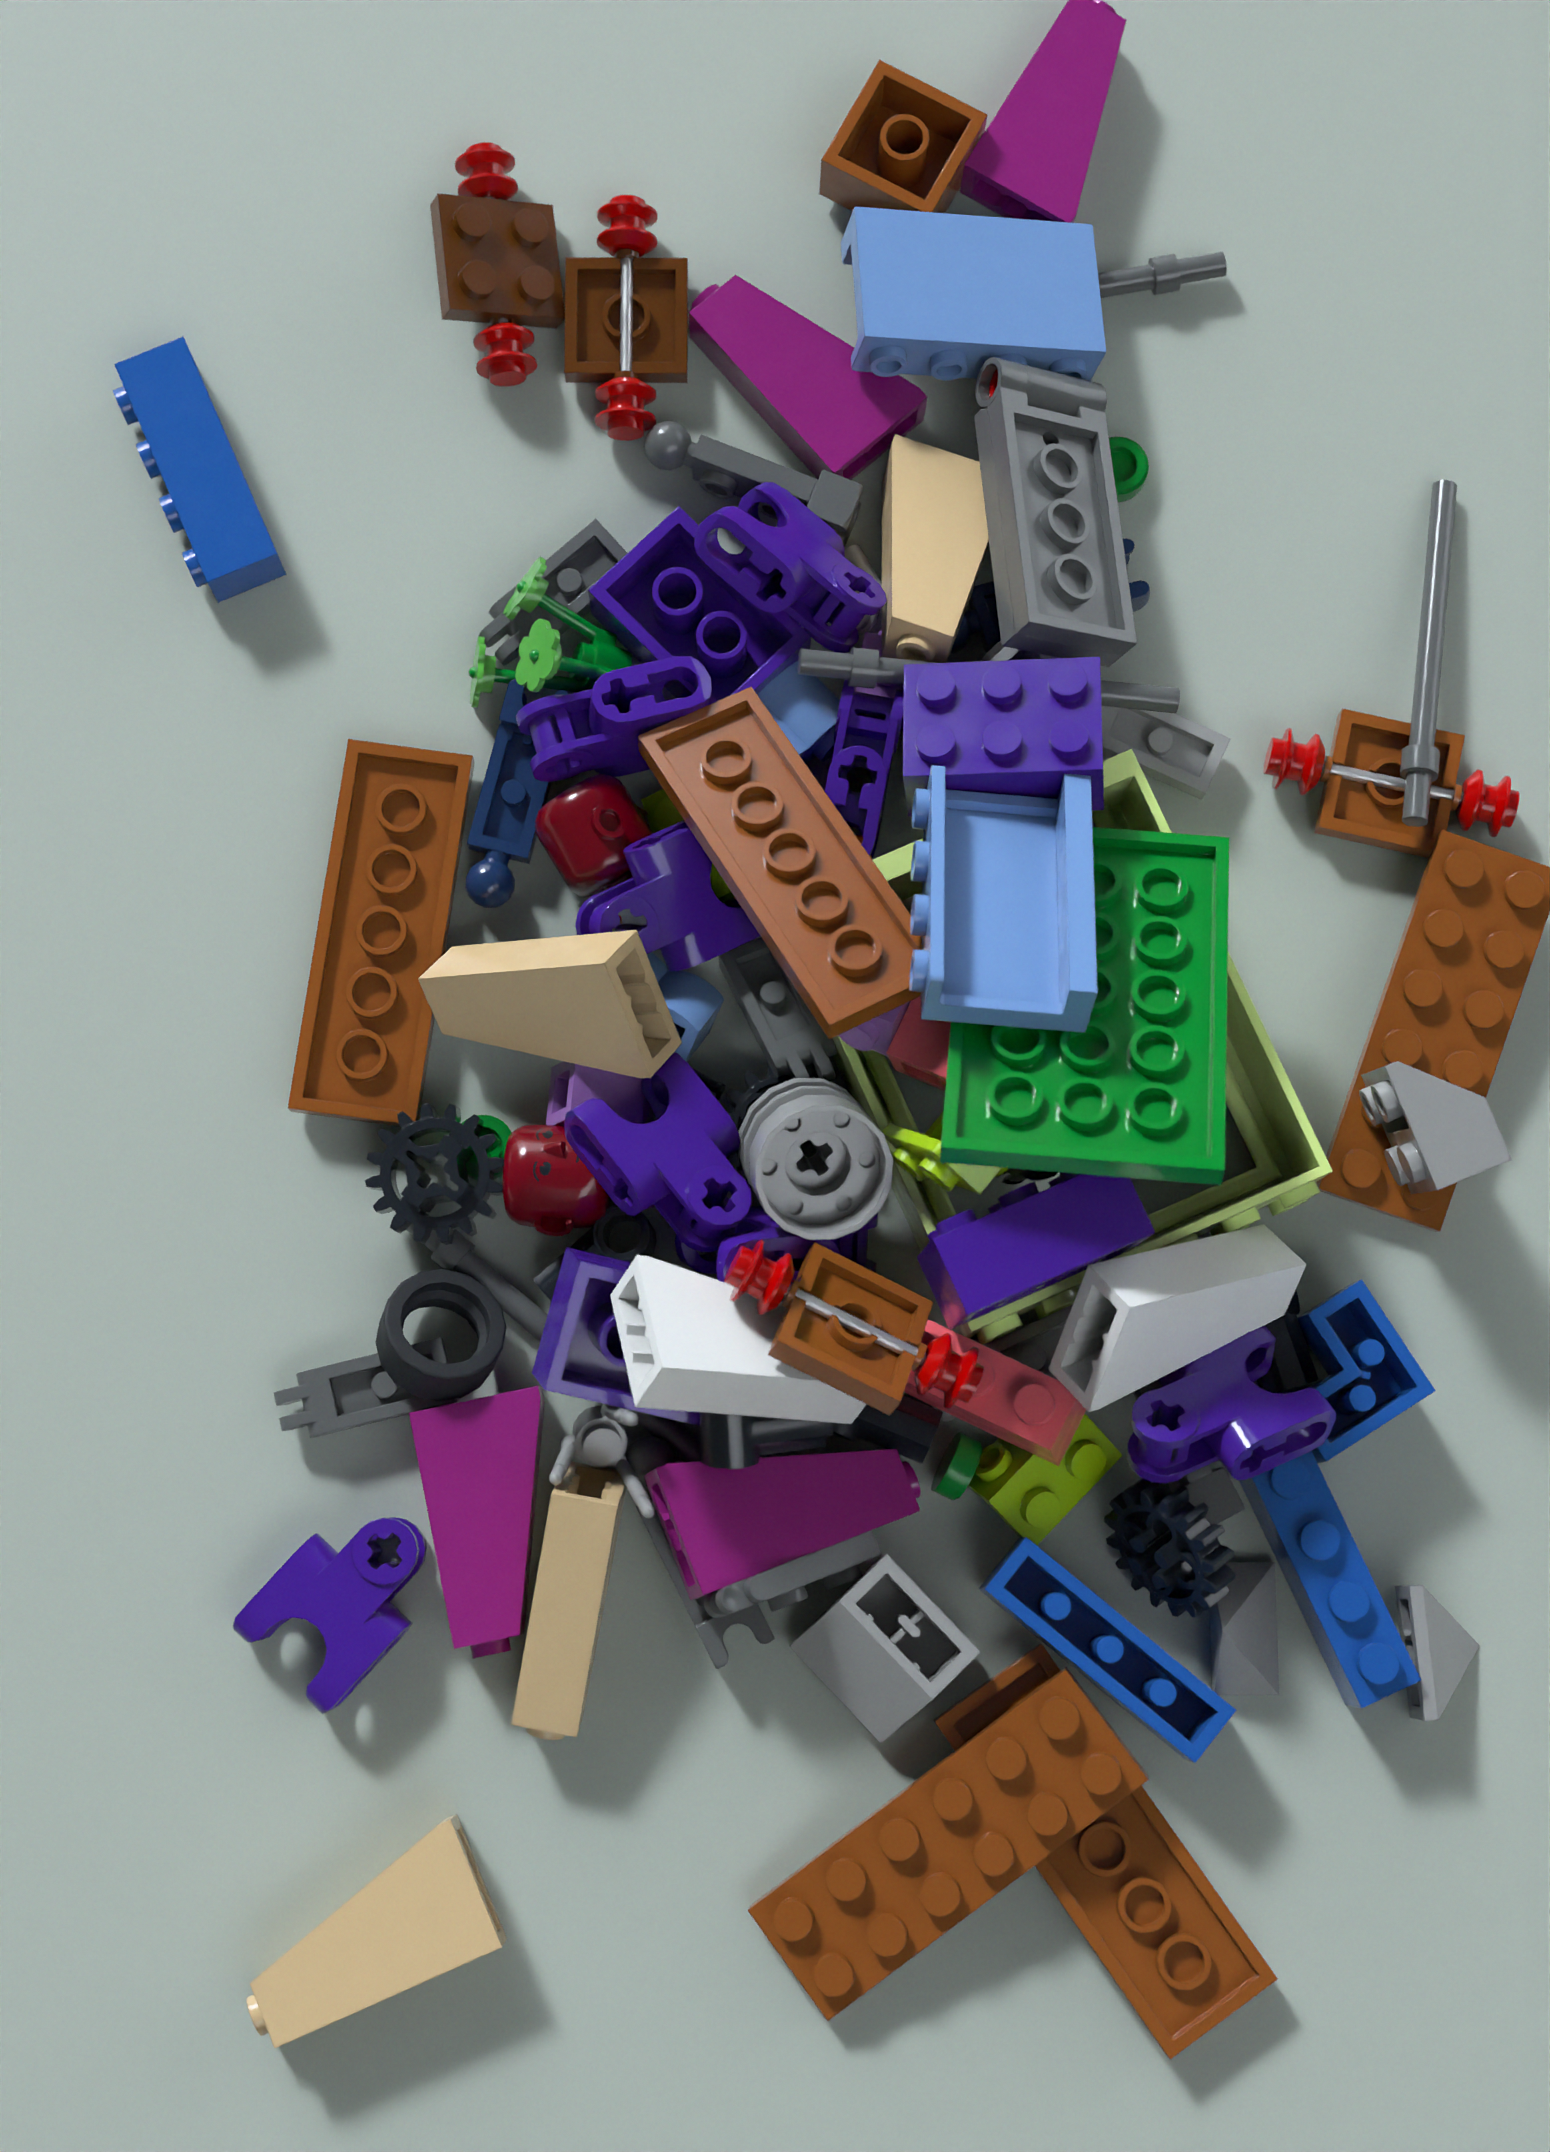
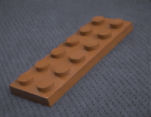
(787, 859)
(379, 931)
(1443, 1005)
(947, 1843)
(1135, 1893)

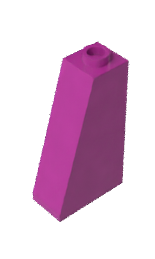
(1045, 131)
(802, 379)
(481, 1503)
(768, 1514)

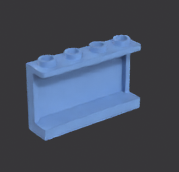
(966, 288)
(1004, 906)

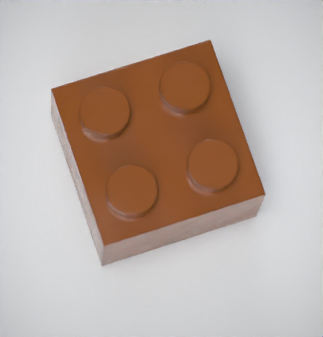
(900, 146)

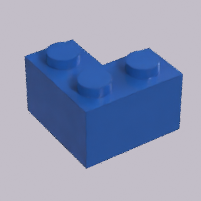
(1366, 1365)

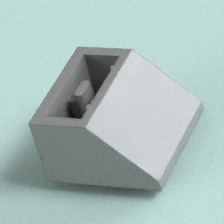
(1432, 1127)
(884, 1648)

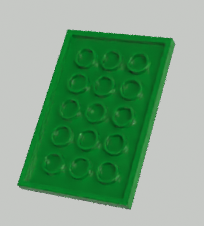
(1149, 1072)

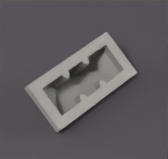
(1246, 1633)
(1437, 1648)

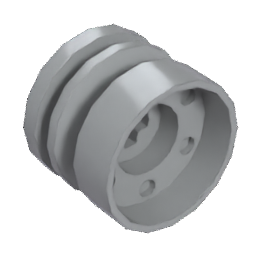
(836, 1186)

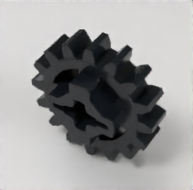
(420, 1197)

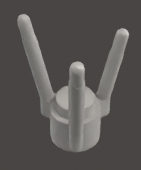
(602, 1442)

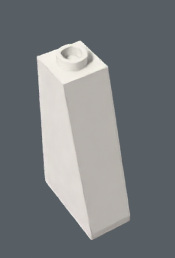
(1170, 1308)
(708, 1354)

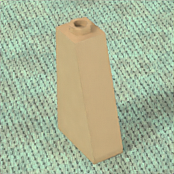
(929, 548)
(558, 999)
(569, 1601)
(393, 1934)

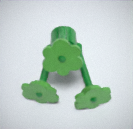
(541, 651)

